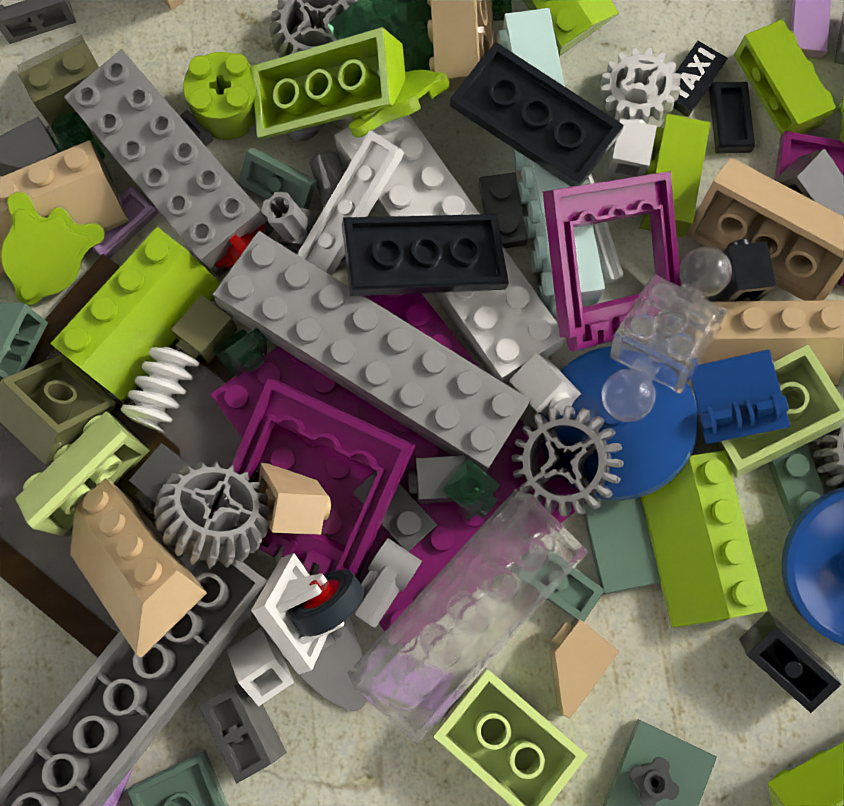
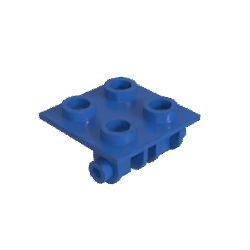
(739, 397)

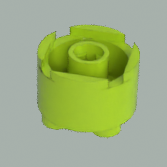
(221, 93)

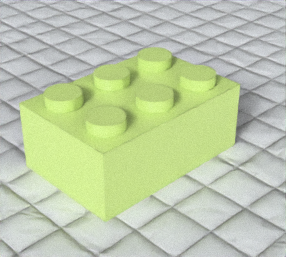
(813, 412)
(508, 743)

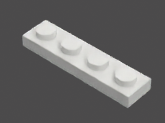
(351, 198)

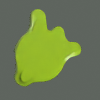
(416, 85)
(44, 252)

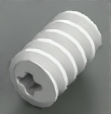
(158, 387)

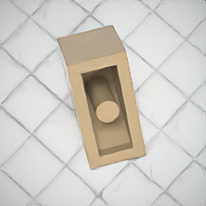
(295, 501)
(577, 663)

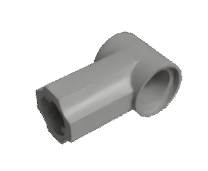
(288, 220)
(387, 576)

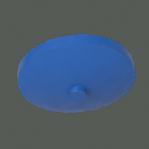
(651, 447)
(815, 565)

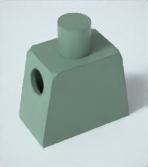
(19, 335)

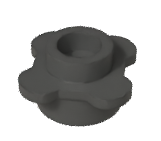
(642, 778)

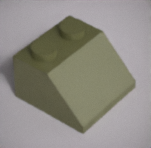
(55, 74)
(50, 405)

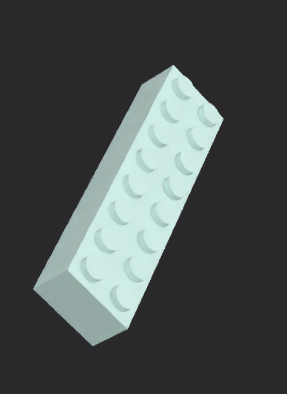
(533, 39)

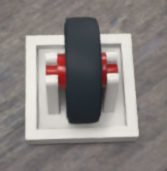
(305, 608)

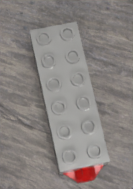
(168, 162)

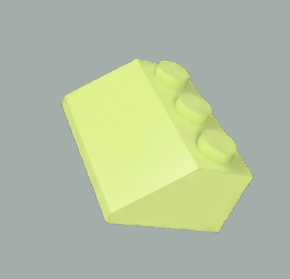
(99, 453)

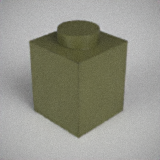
(203, 329)

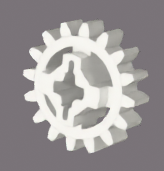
(640, 86)

